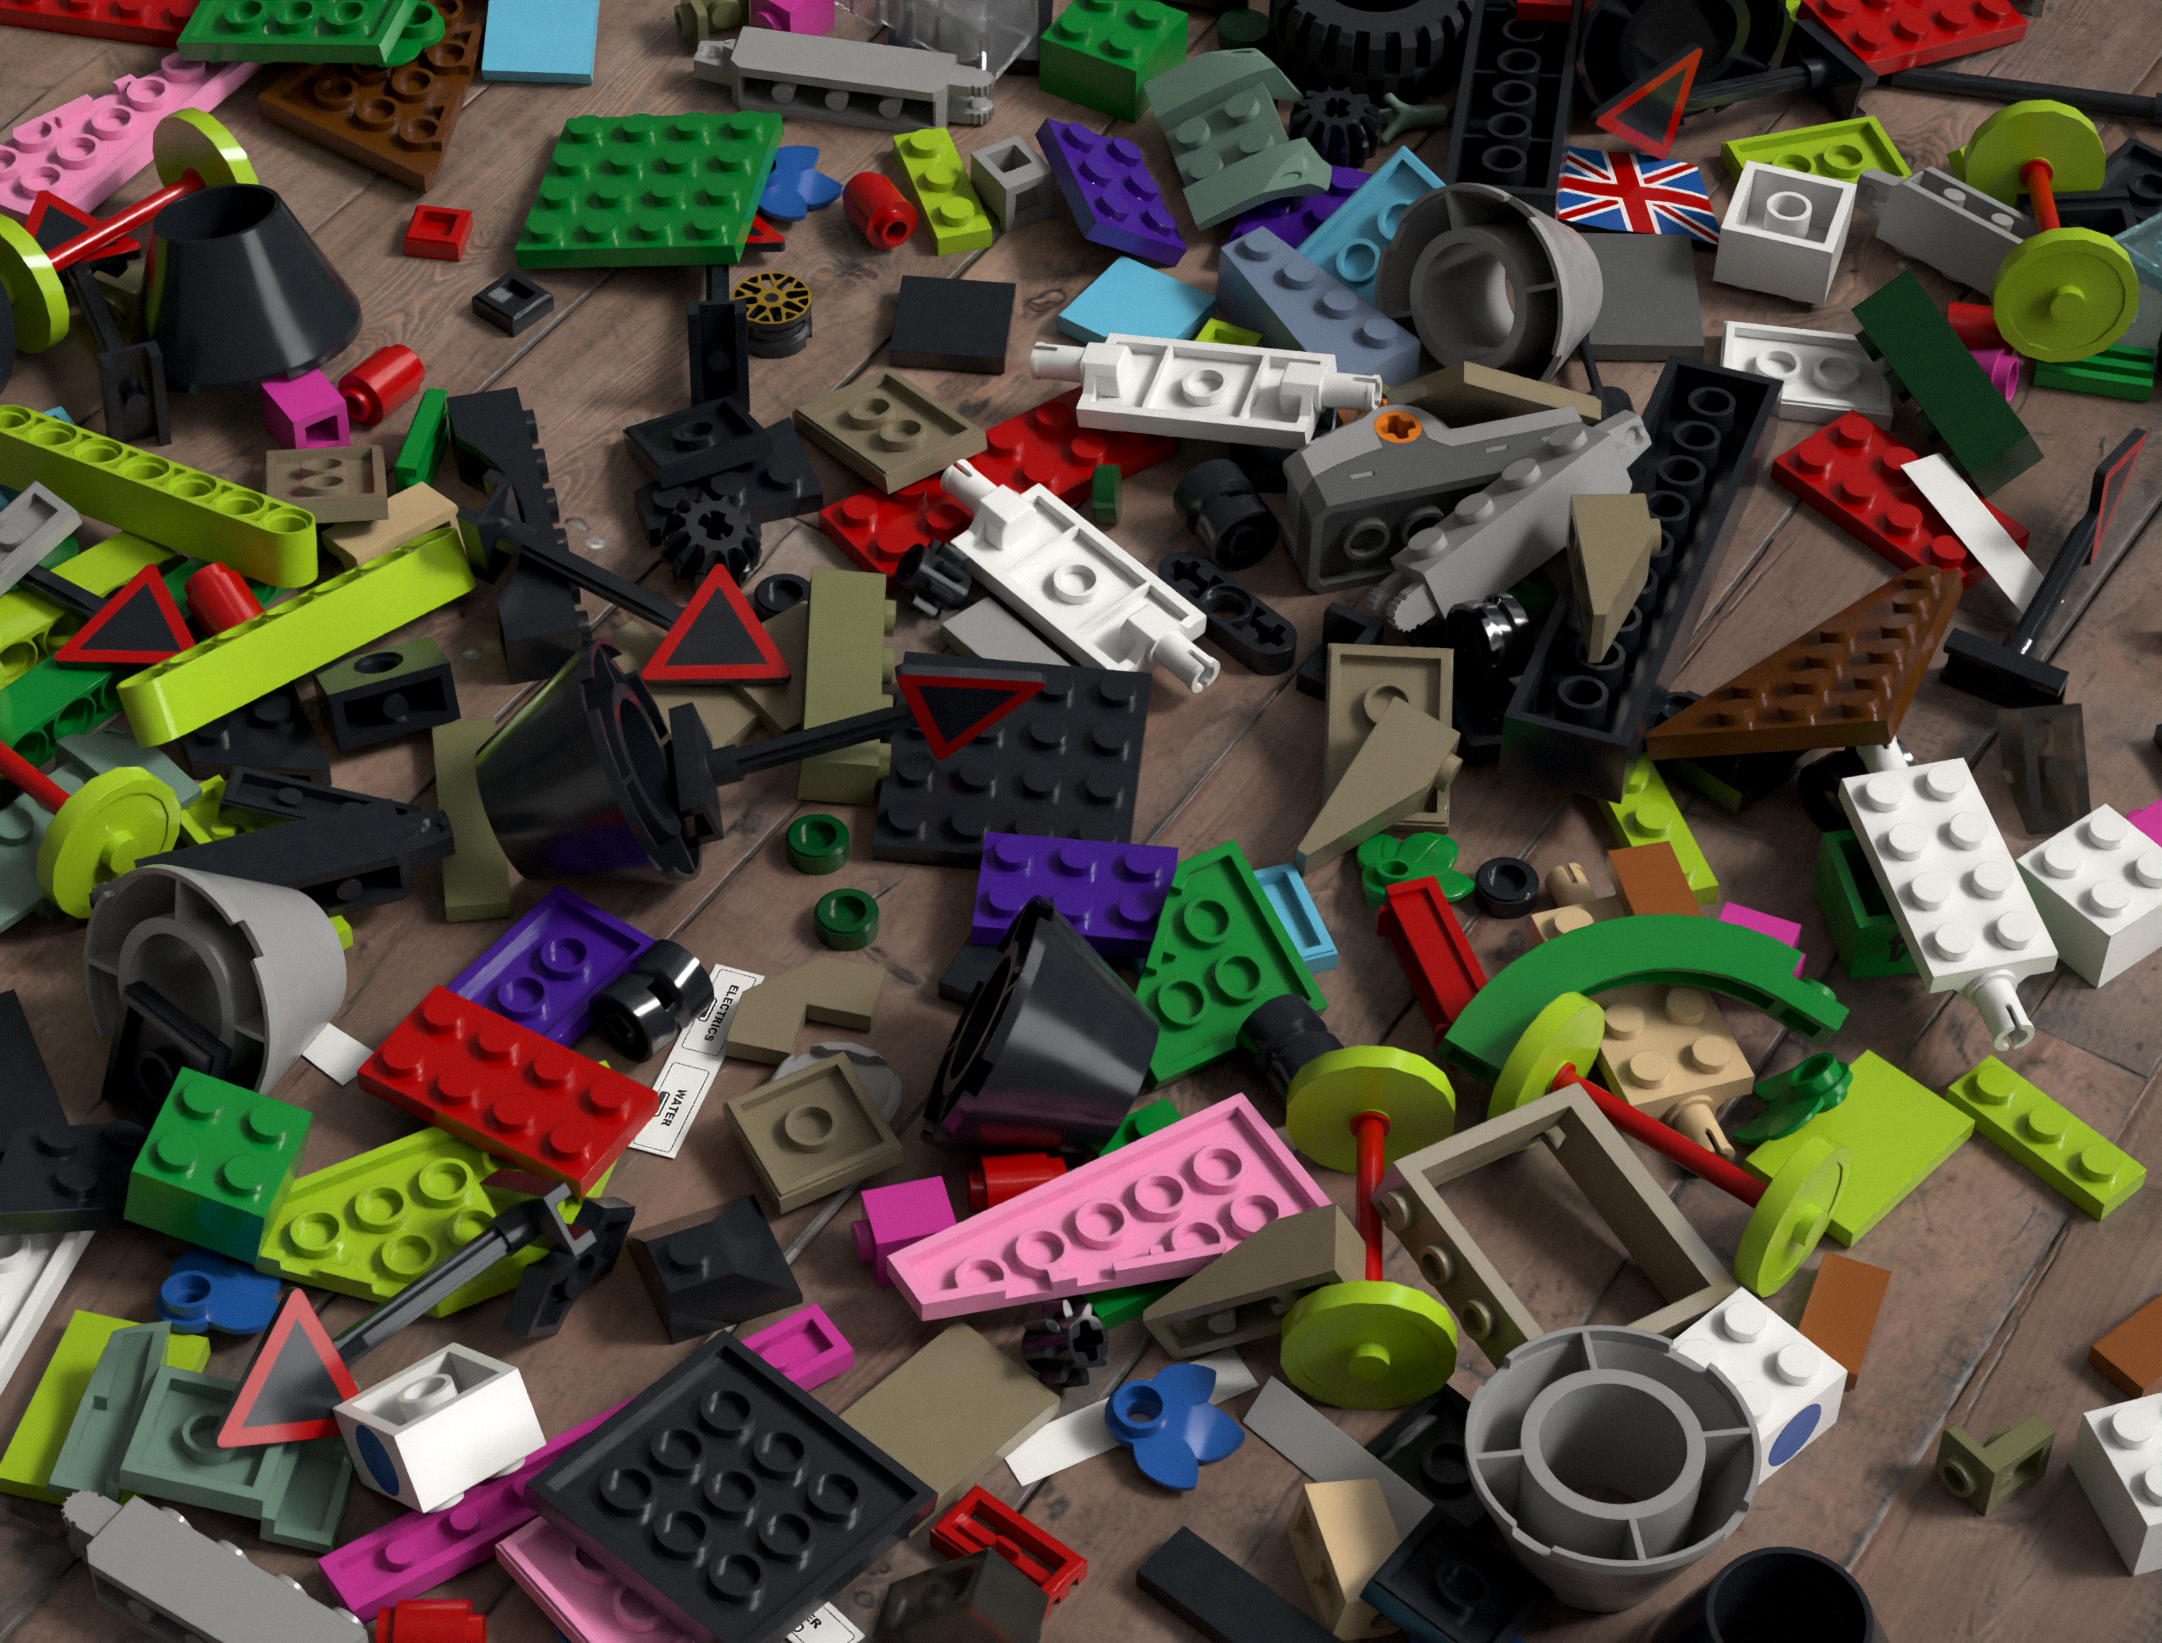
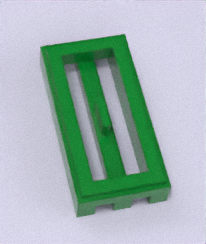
(2116, 373)
(424, 442)

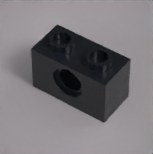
(386, 693)

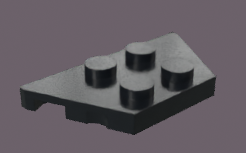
(261, 735)
(69, 1177)

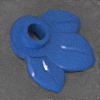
(796, 186)
(216, 1295)
(1182, 1428)

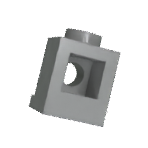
(1013, 182)

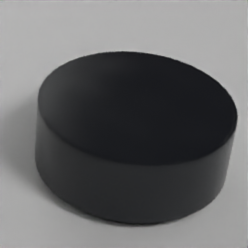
(779, 594)
(1506, 888)

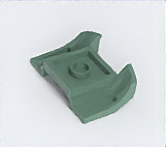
(1231, 136)
(26, 821)
(152, 1433)

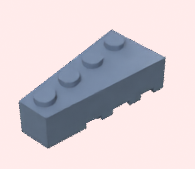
(1305, 309)

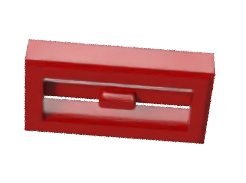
(960, 1535)

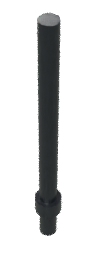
(2020, 91)

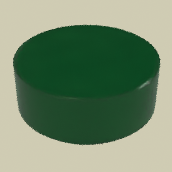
(1242, 30)
(1106, 494)
(817, 844)
(846, 919)

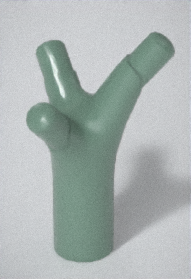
(1405, 116)

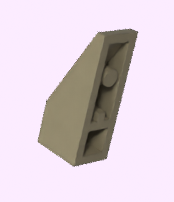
(1609, 561)
(1386, 782)
(1258, 1283)

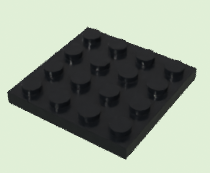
(1046, 769)
(730, 1497)

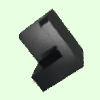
(1341, 627)

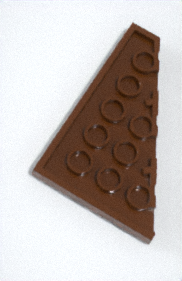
(388, 115)
(1830, 686)

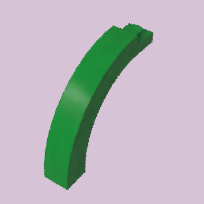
(1635, 953)

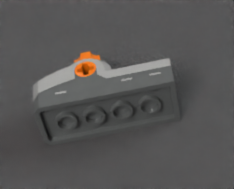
(1386, 478)

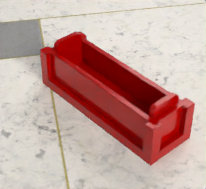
(1430, 950)

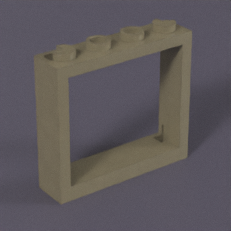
(1607, 1176)

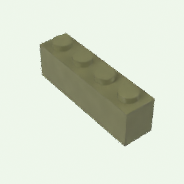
(845, 679)

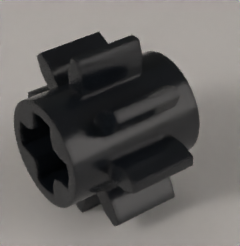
(933, 577)
(1065, 1343)

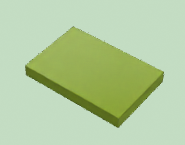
(1826, 150)
(1895, 1141)
(50, 1414)

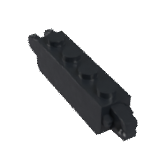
(336, 858)

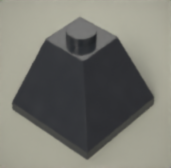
(713, 1269)

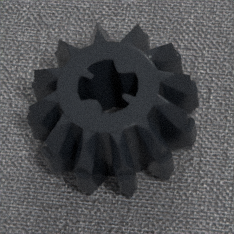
(1337, 125)
(707, 535)

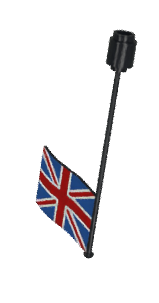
(1632, 197)

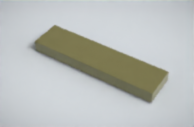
(478, 872)

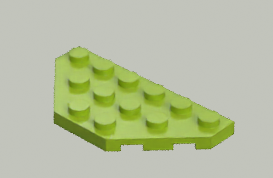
(395, 1216)

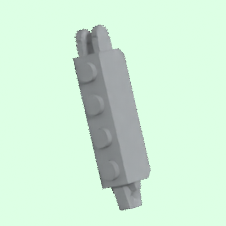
(846, 81)
(1944, 223)
(1509, 525)
(188, 1587)

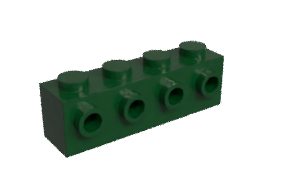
(1946, 383)

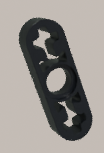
(1235, 635)

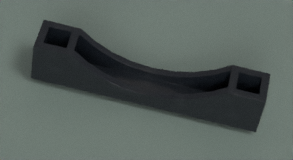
(536, 607)

